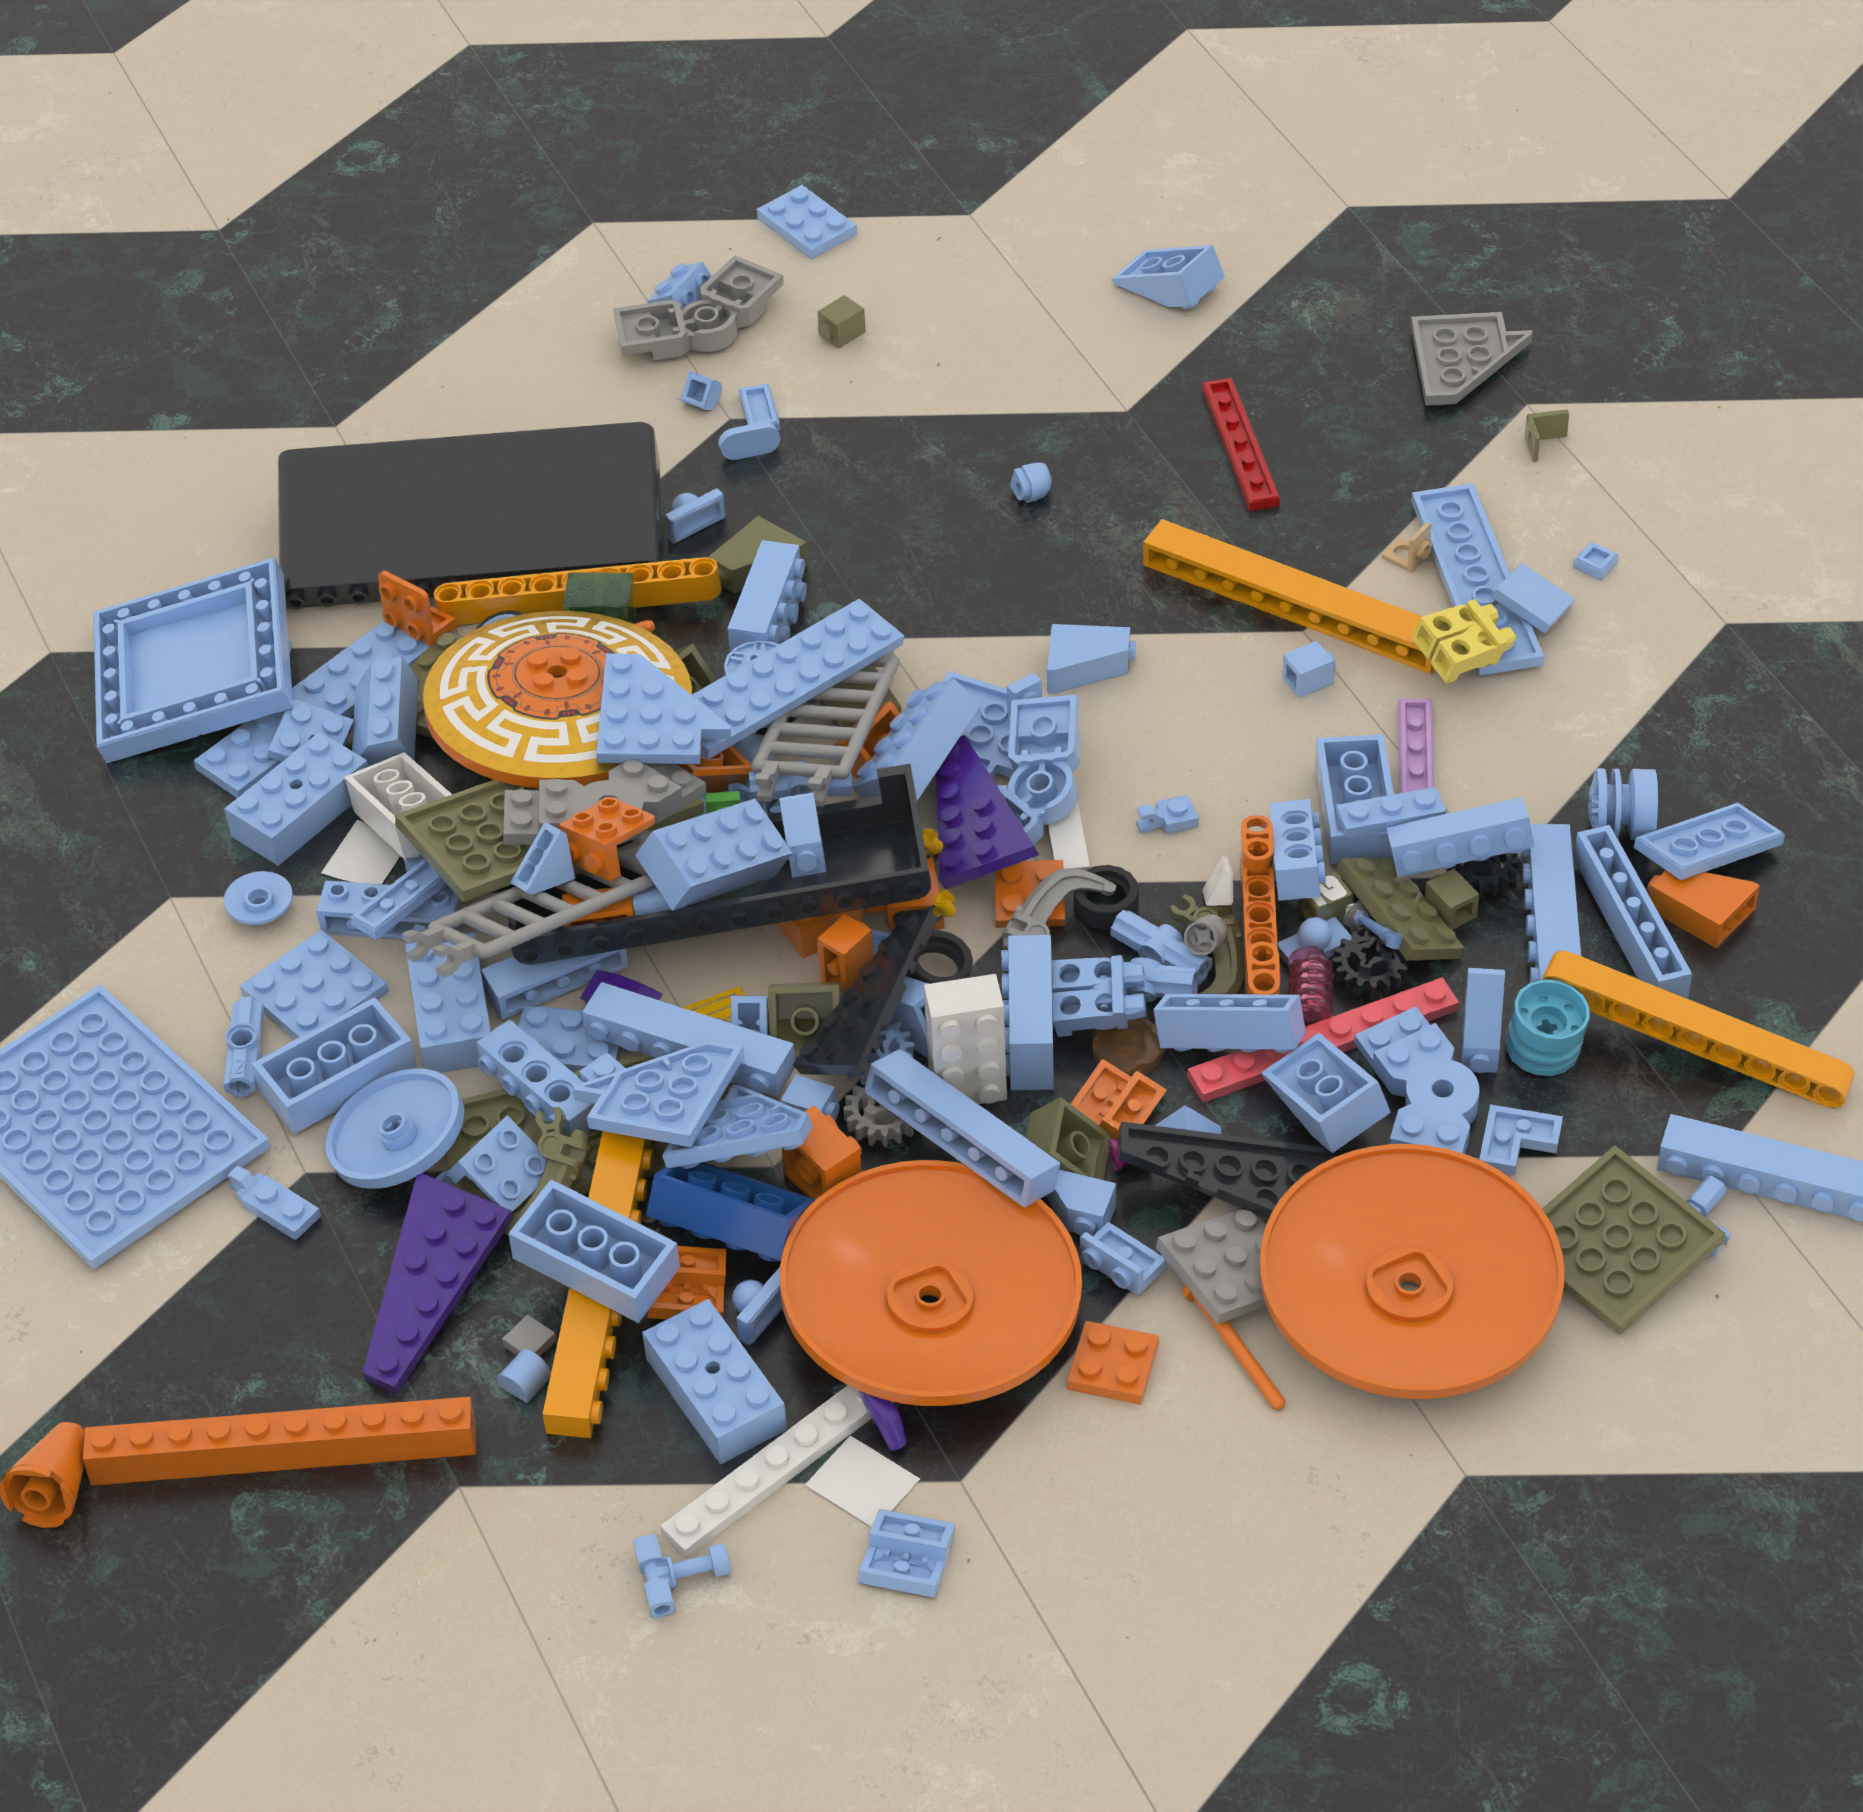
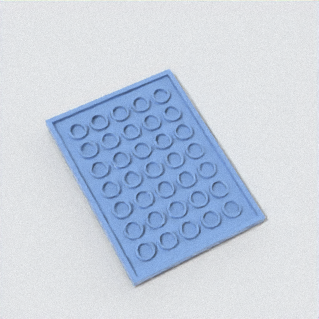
(111, 1127)

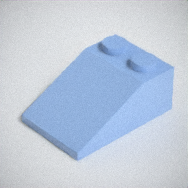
(1172, 275)
(1327, 1092)

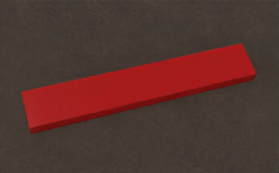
(1240, 444)

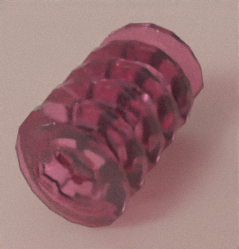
(1312, 979)

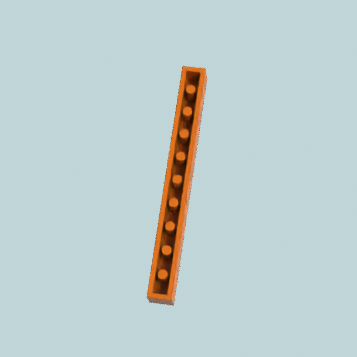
(279, 1441)

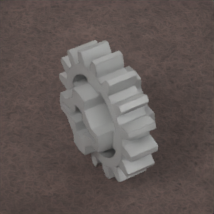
(877, 1121)

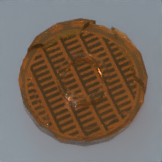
(1129, 1047)

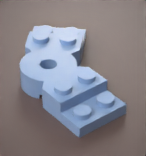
(1043, 755)
(1420, 1065)

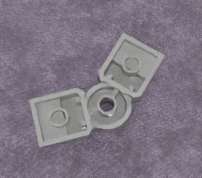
(728, 302)
(648, 786)

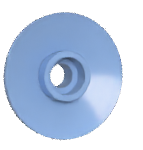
(258, 898)

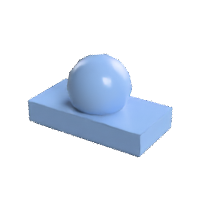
(693, 514)
(1316, 933)
(757, 1306)

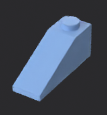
(1482, 1019)

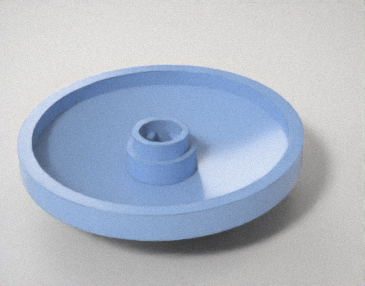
(395, 1128)

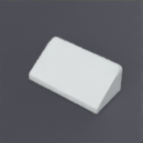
(1219, 886)

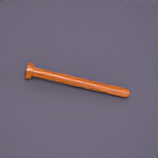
(1244, 1357)

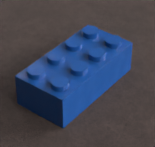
(726, 1208)

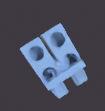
(1094, 994)

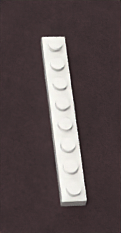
(766, 1472)

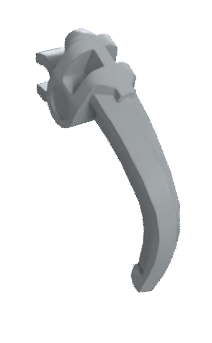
(1034, 912)

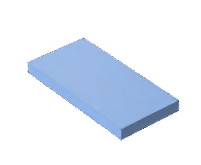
(1709, 841)

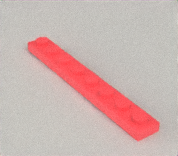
(1245, 1068)

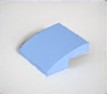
(906, 1553)

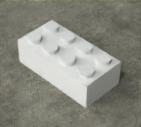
(390, 789)
(967, 1036)

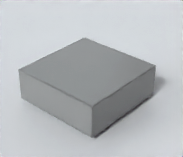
(529, 1335)

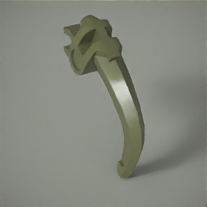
(1228, 956)
(564, 1156)

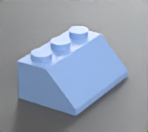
(385, 711)

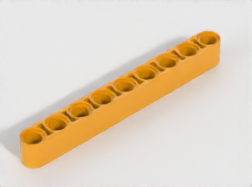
(653, 585)
(1705, 1031)

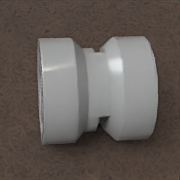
(1199, 939)

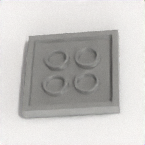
(1219, 1262)

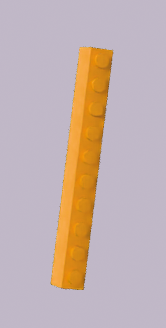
(1285, 592)
(588, 1326)

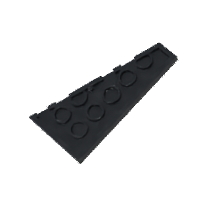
(869, 1004)
(1227, 1167)

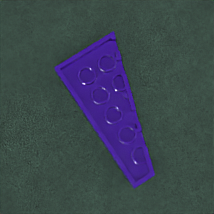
(974, 820)
(436, 1259)

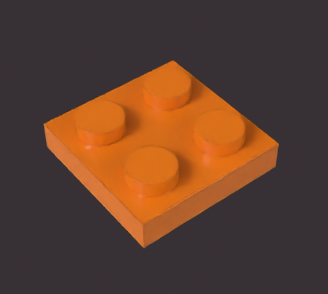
(1016, 884)
(1113, 1362)

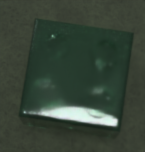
(601, 594)

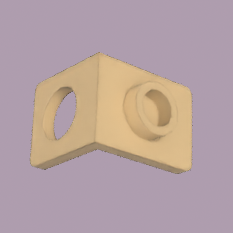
(1418, 547)

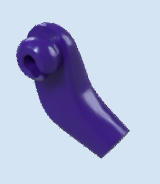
(887, 1420)

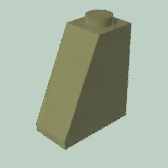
(738, 553)

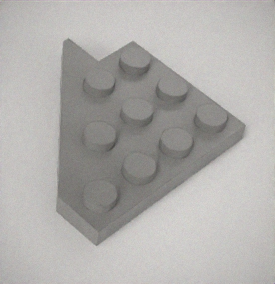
(1462, 352)

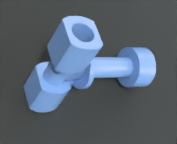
(662, 1573)

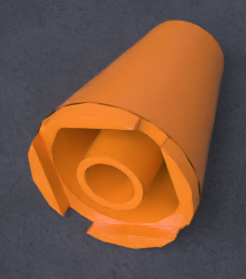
(47, 1478)

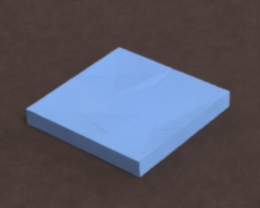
(191, 660)

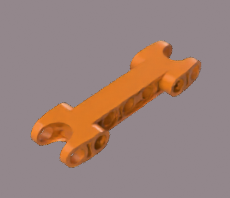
(1259, 908)

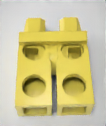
(1462, 639)

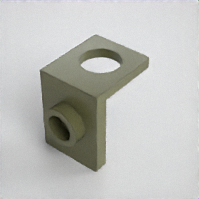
(1545, 426)

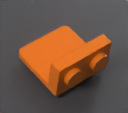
(410, 610)
(599, 830)

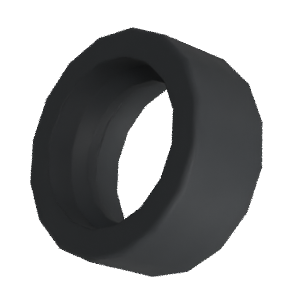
(1104, 916)
(950, 946)

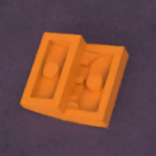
(1116, 1097)
(697, 1279)

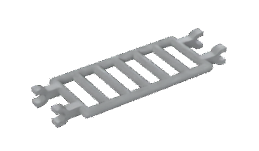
(822, 775)
(469, 948)

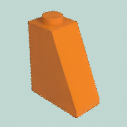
(1704, 903)

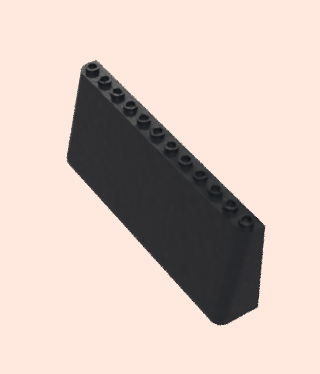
(465, 509)
(870, 859)

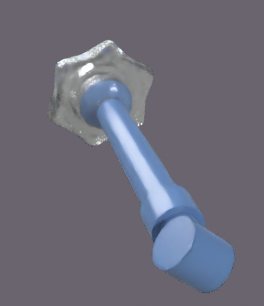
(1359, 918)

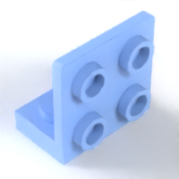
(503, 1165)

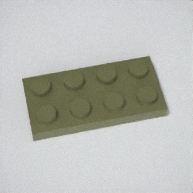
(1400, 907)

